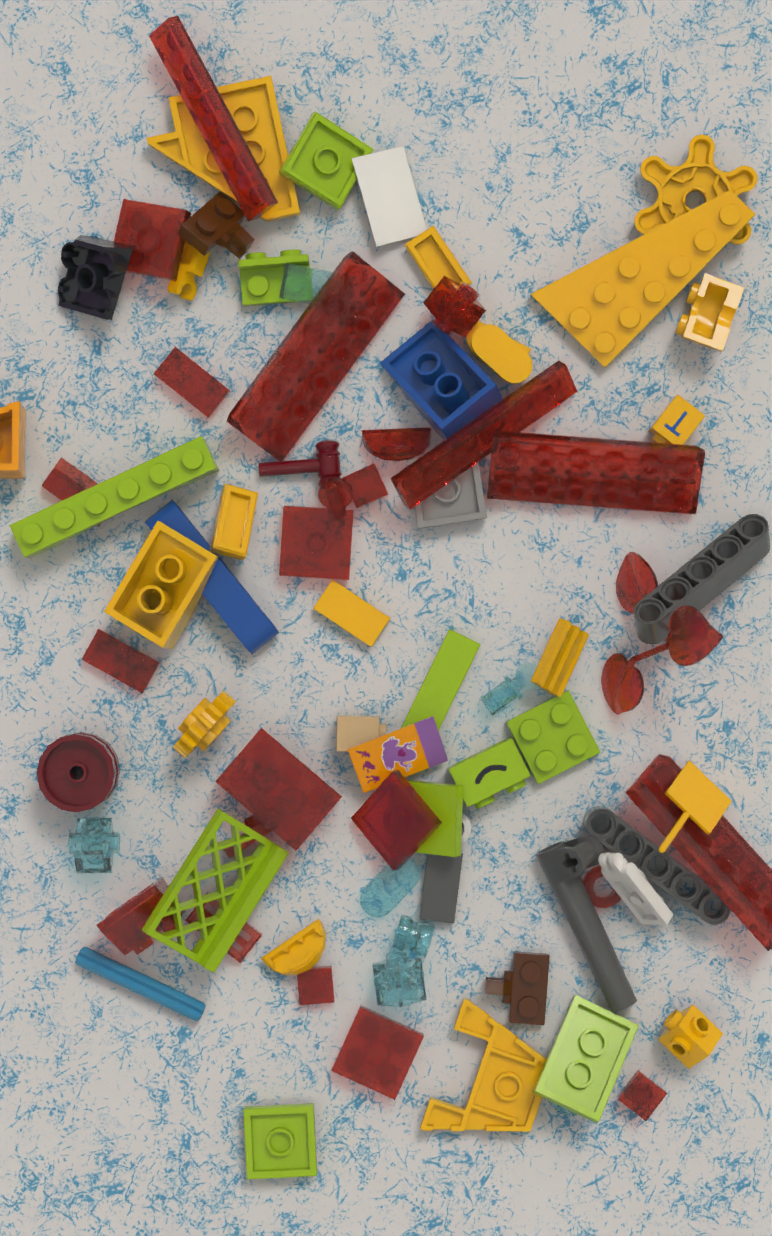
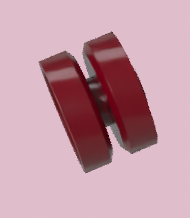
(59, 781)

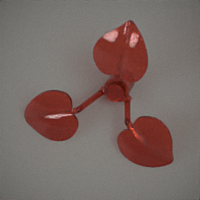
(688, 641)

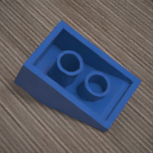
(441, 380)

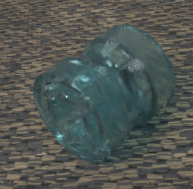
(413, 935)

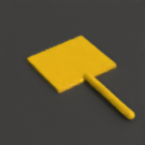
(697, 799)

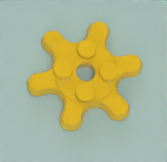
(694, 175)

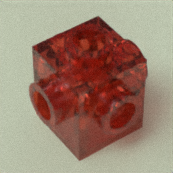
(454, 306)

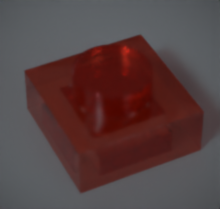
(316, 986)
(642, 1095)

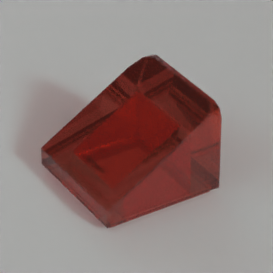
(366, 486)

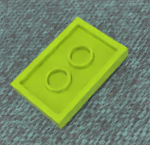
(585, 1059)

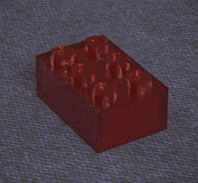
(278, 789)

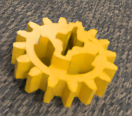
(204, 724)

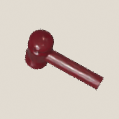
(326, 463)

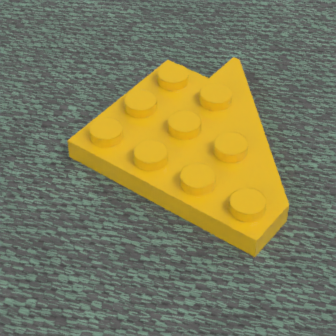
(258, 119)

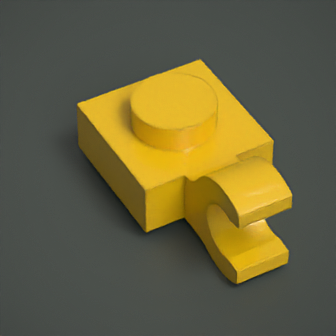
(191, 265)

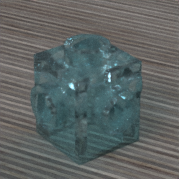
(94, 845)
(399, 980)

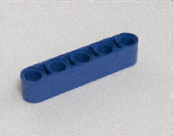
(222, 588)

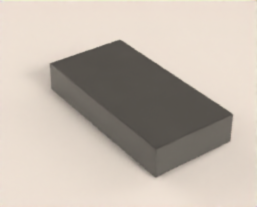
(440, 888)

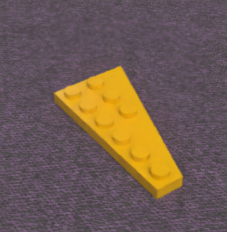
(627, 288)

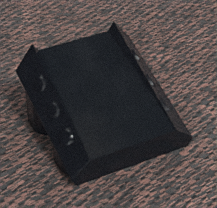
(93, 275)

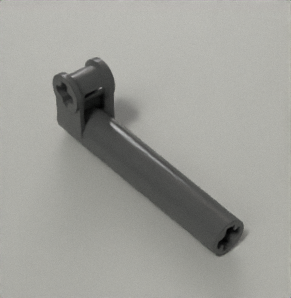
(563, 866)

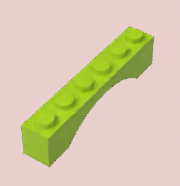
(114, 496)

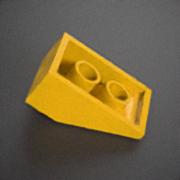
(162, 586)

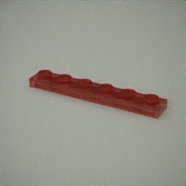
(213, 118)
(475, 439)

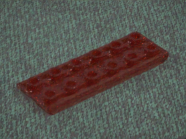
(315, 356)
(595, 472)
(719, 858)

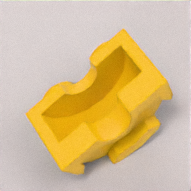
(710, 312)

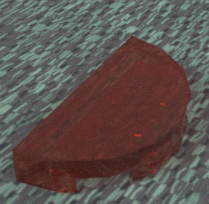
(396, 443)

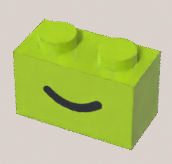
(490, 772)

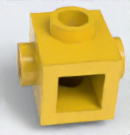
(689, 1035)

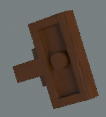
(217, 225)
(523, 987)

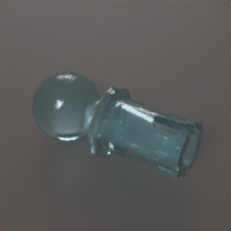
(509, 689)

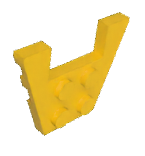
(503, 1083)

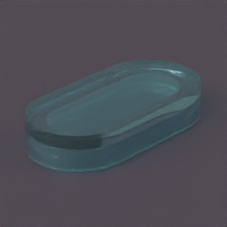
(389, 888)

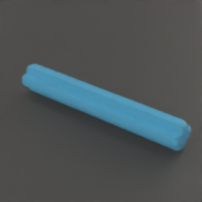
(140, 983)

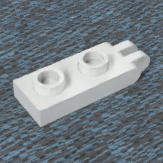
(634, 889)

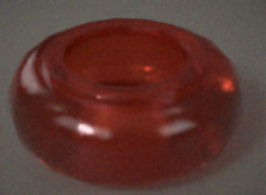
(599, 902)

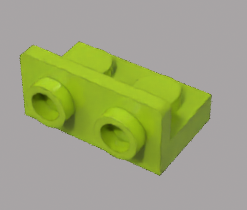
(263, 276)

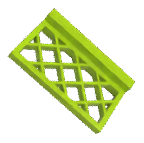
(241, 898)

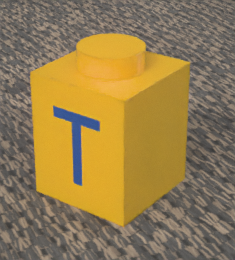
(676, 422)

